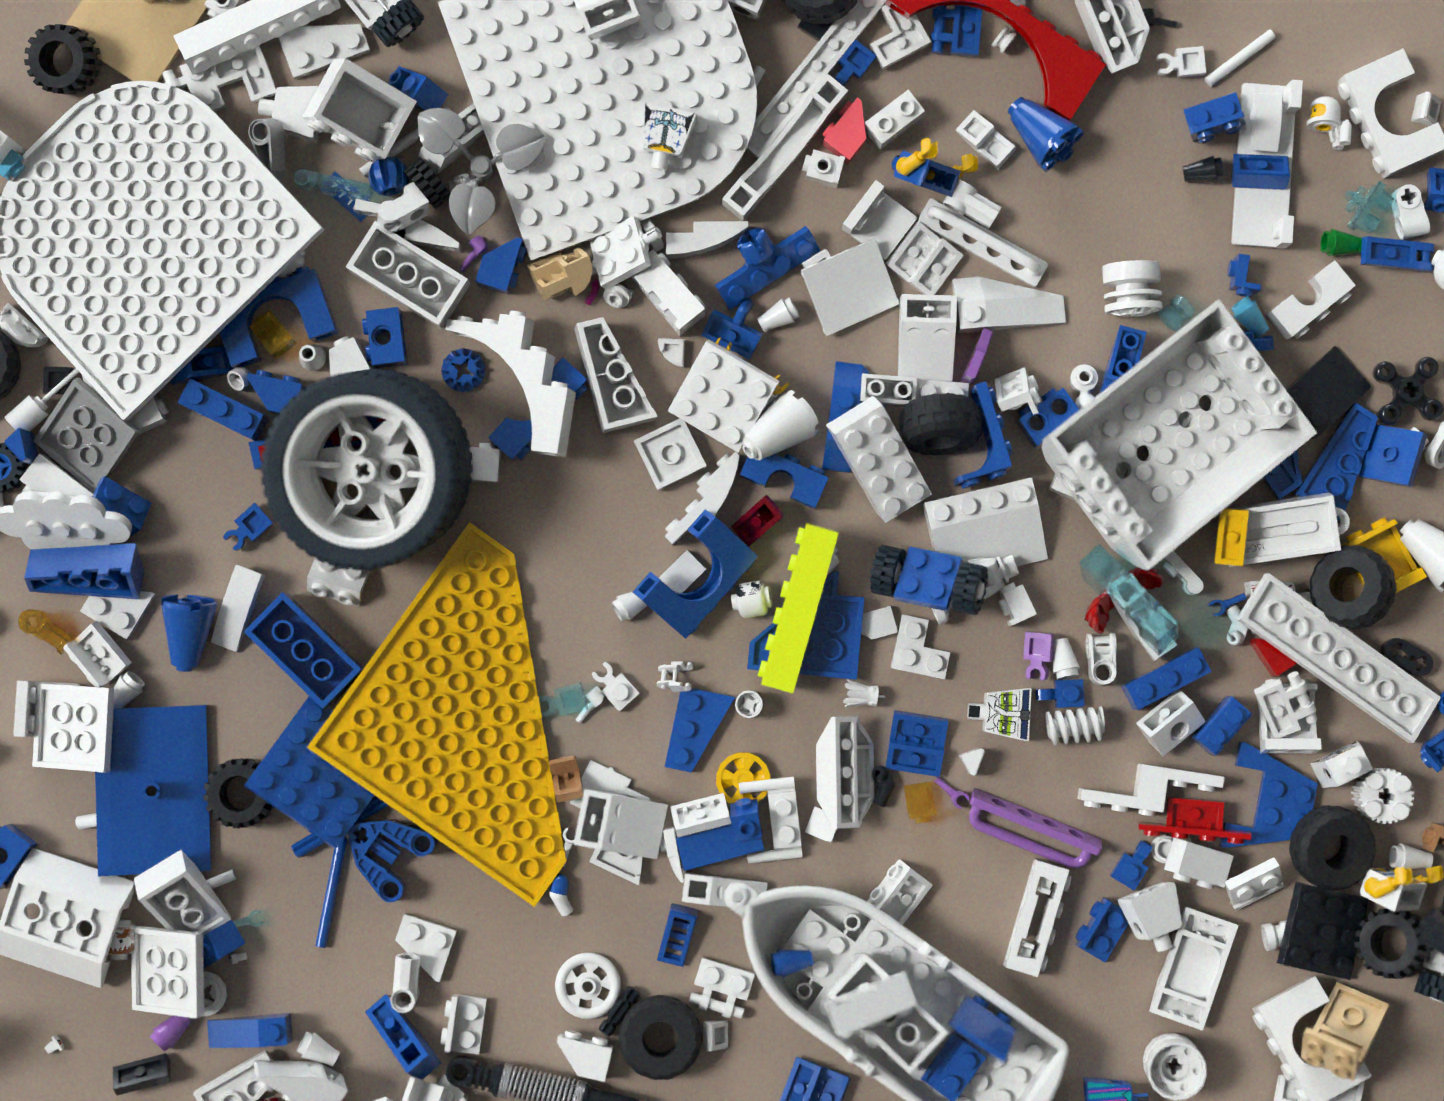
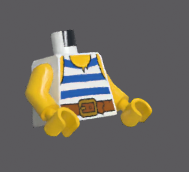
(1397, 887)

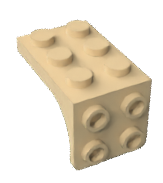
(1344, 1032)

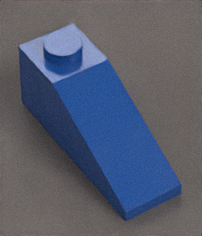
(250, 1031)
(403, 1039)

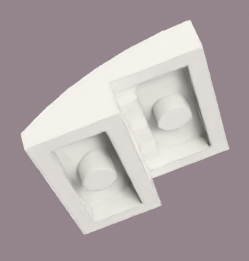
(923, 259)

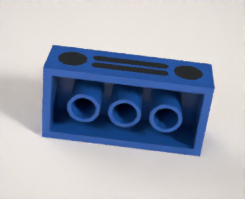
(304, 650)

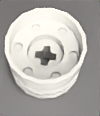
(1132, 288)
(1185, 1077)

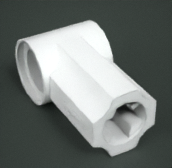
(968, 202)
(405, 980)

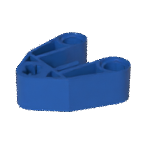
(373, 870)

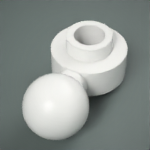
(1082, 387)

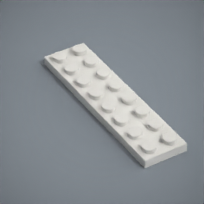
(1338, 658)

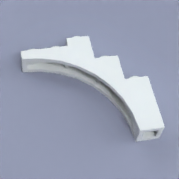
(549, 401)

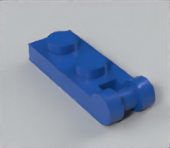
(1396, 254)

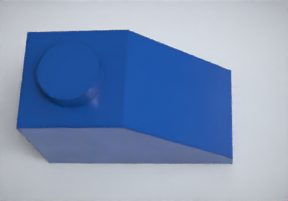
(205, 365)

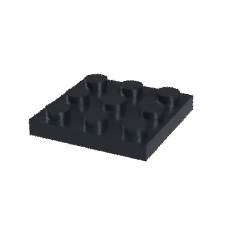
(1322, 931)

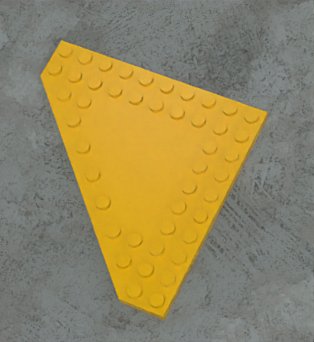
(454, 721)

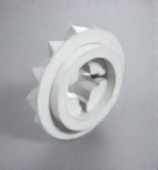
(218, 993)

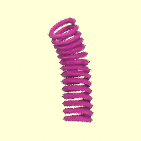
(596, 287)

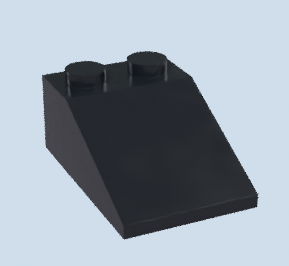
(1327, 390)

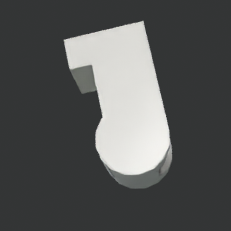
(403, 210)

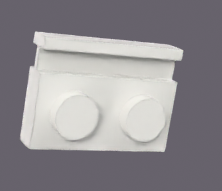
(1254, 884)

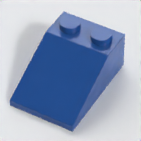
(983, 1027)

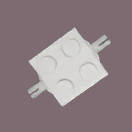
(622, 252)

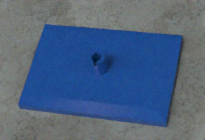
(161, 750)

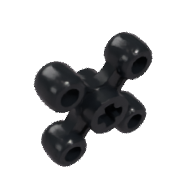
(1403, 399)

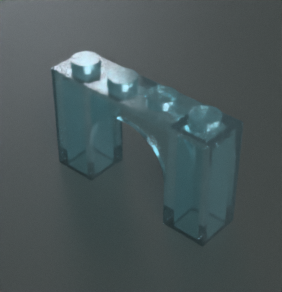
(1153, 622)

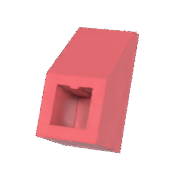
(848, 134)

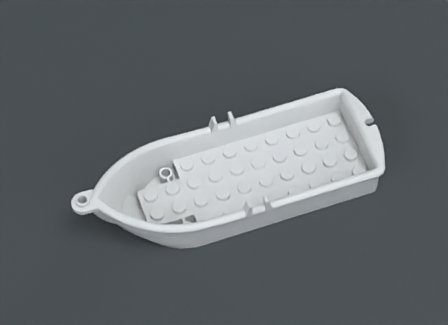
(837, 933)

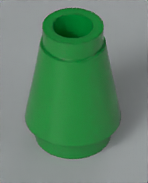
(1340, 243)

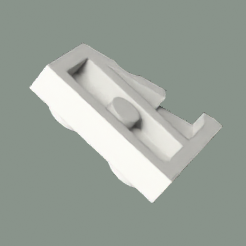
(426, 940)

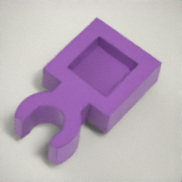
(1038, 649)

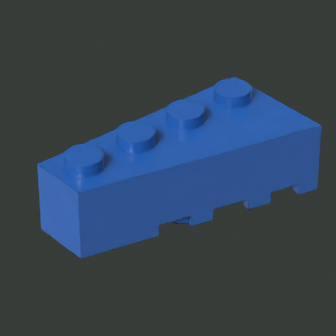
(86, 571)

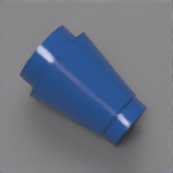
(790, 961)

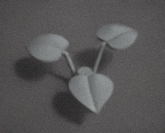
(471, 204)

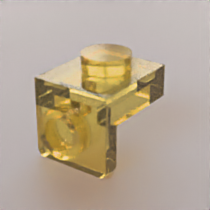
(272, 334)

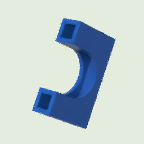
(304, 291)
(729, 562)

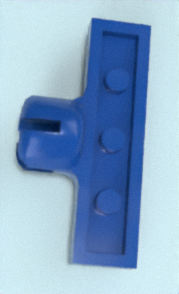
(765, 263)

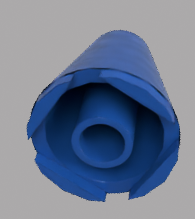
(187, 628)

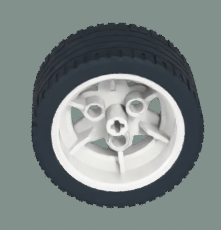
(297, 461)

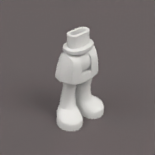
(998, 572)

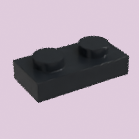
(141, 1074)

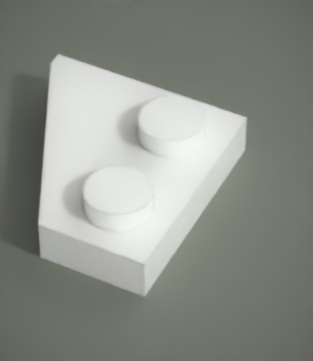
(118, 614)

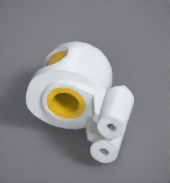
(1327, 118)

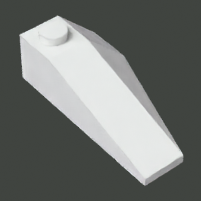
(1003, 305)

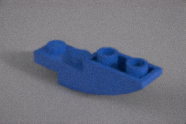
(1124, 354)

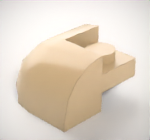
(560, 273)

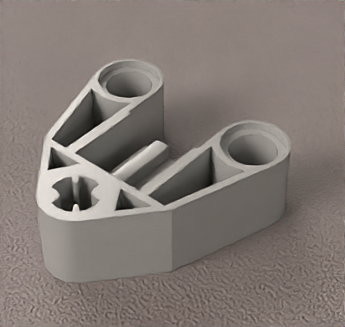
(271, 148)

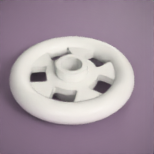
(567, 975)

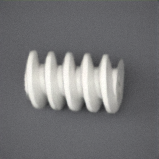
(1075, 725)

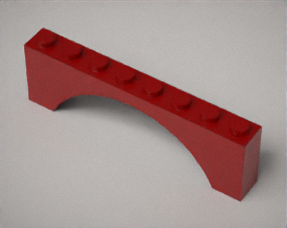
(1064, 66)

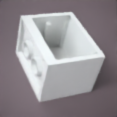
(358, 110)

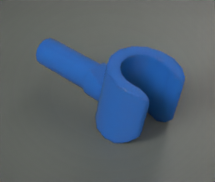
(1227, 603)

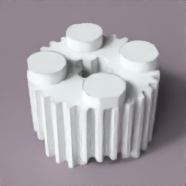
(1397, 792)

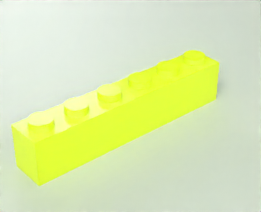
(799, 607)

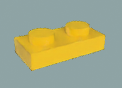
(1231, 536)

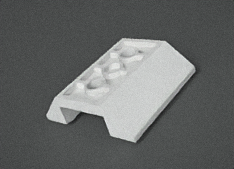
(66, 897)

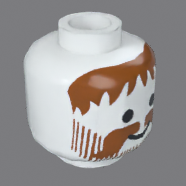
(123, 940)

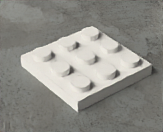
(723, 395)
(73, 727)
(168, 972)

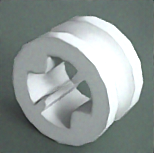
(1004, 39)

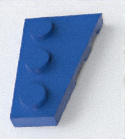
(694, 725)

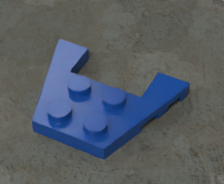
(1281, 801)

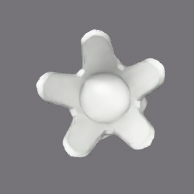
(861, 694)

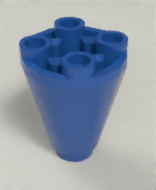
(1044, 132)

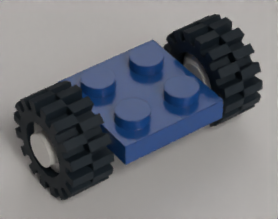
(929, 579)

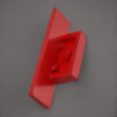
(1195, 818)

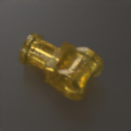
(46, 629)

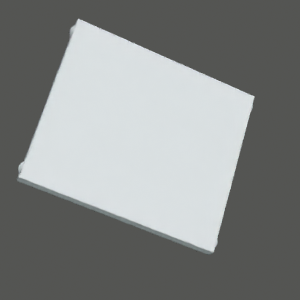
(850, 287)

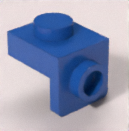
(1238, 272)
(1433, 752)
(745, 819)

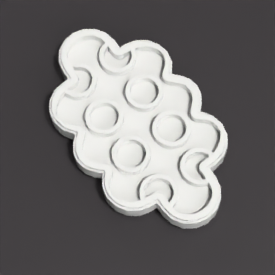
(62, 521)

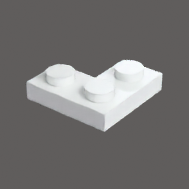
(905, 39)
(250, 67)
(912, 655)

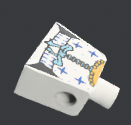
(666, 133)
(1342, 765)

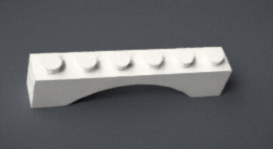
(785, 148)

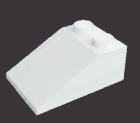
(180, 896)

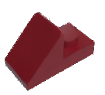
(757, 520)

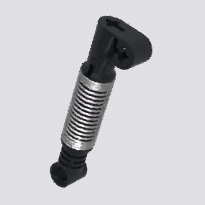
(527, 1085)

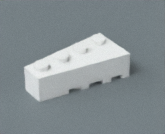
(614, 389)

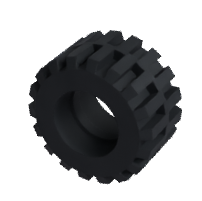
(41, 59)
(217, 795)
(1371, 947)

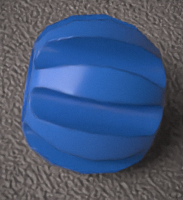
(388, 176)

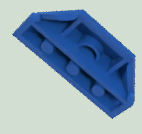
(844, 397)

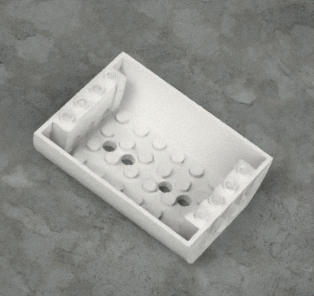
(1188, 469)

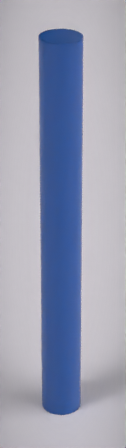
(330, 895)

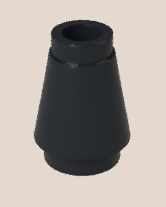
(1204, 170)

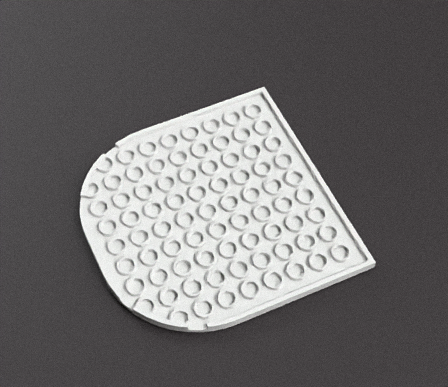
(588, 97)
(143, 235)

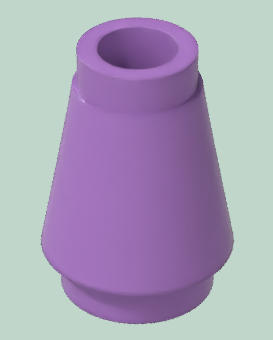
(170, 1031)

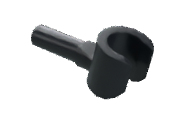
(1151, 20)

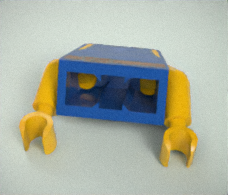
(929, 174)

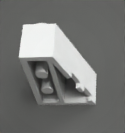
(670, 294)
(870, 1005)

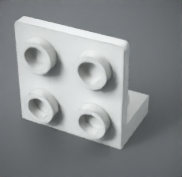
(879, 218)
(26, 706)

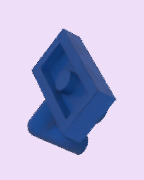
(743, 338)

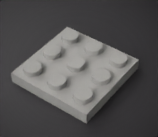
(86, 434)

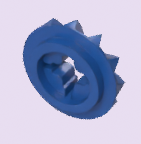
(466, 382)

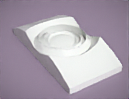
(1193, 968)

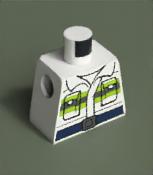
(1004, 713)

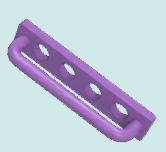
(1035, 821)

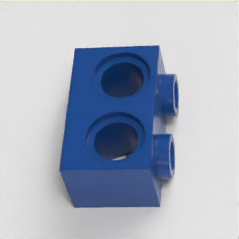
(1045, 413)

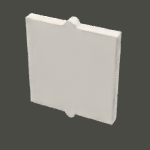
(601, 779)

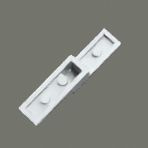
(1150, 789)

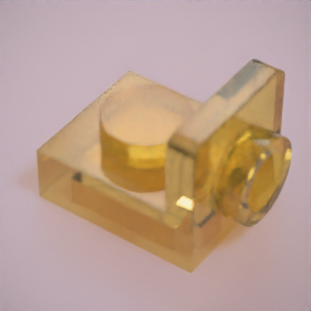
(919, 801)

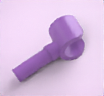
(479, 246)
(951, 792)

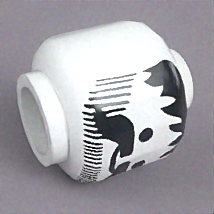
(752, 599)

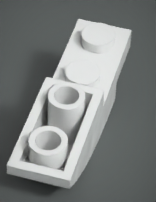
(900, 390)
(714, 492)

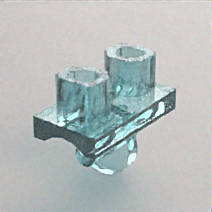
(1376, 197)

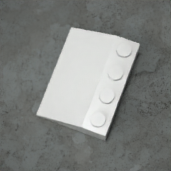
(989, 523)

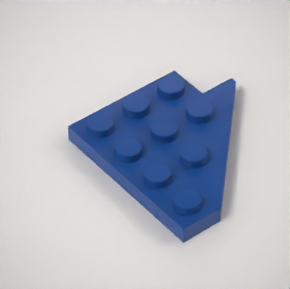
(833, 638)

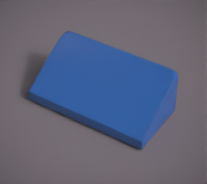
(1260, 171)
(22, 445)

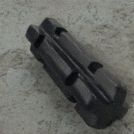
(619, 1011)

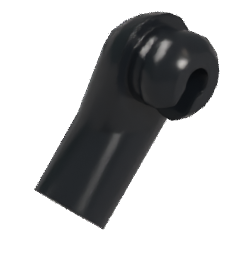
(884, 784)

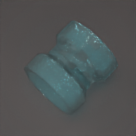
(1176, 313)

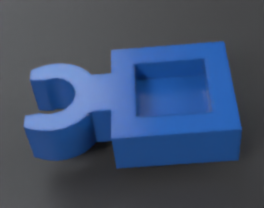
(251, 524)

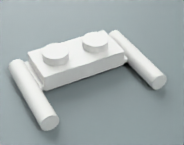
(783, 819)

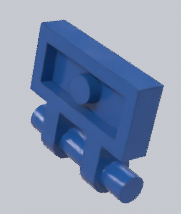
(965, 33)

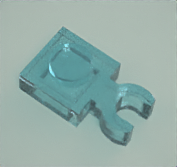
(567, 699)

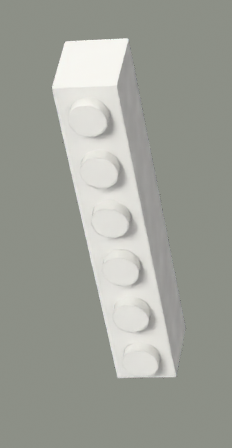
(246, 29)

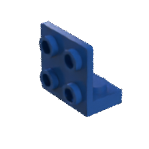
(1215, 117)

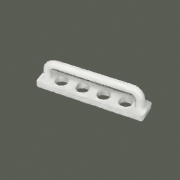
(1033, 265)

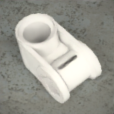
(1409, 216)
(1101, 656)

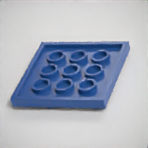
(306, 784)

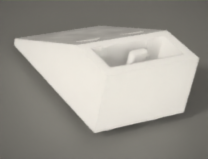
(606, 16)
(927, 336)
(620, 824)
(301, 1080)

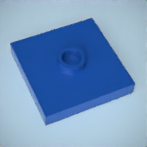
(1393, 455)

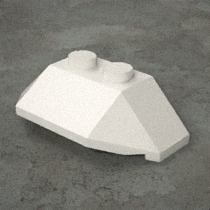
(1115, 30)
(845, 771)

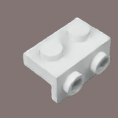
(336, 583)
(97, 655)

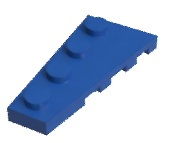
(1341, 458)

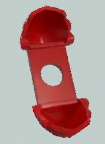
(1098, 610)

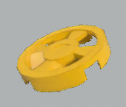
(743, 762)

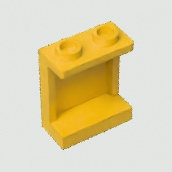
(1386, 542)

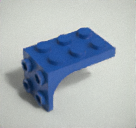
(997, 448)

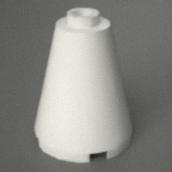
(781, 427)
(1427, 548)

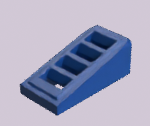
(681, 912)

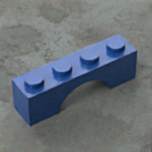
(516, 436)

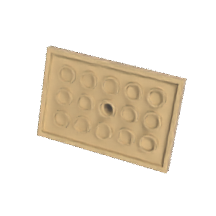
(137, 34)

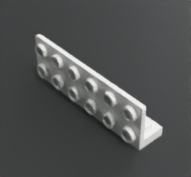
(1263, 214)

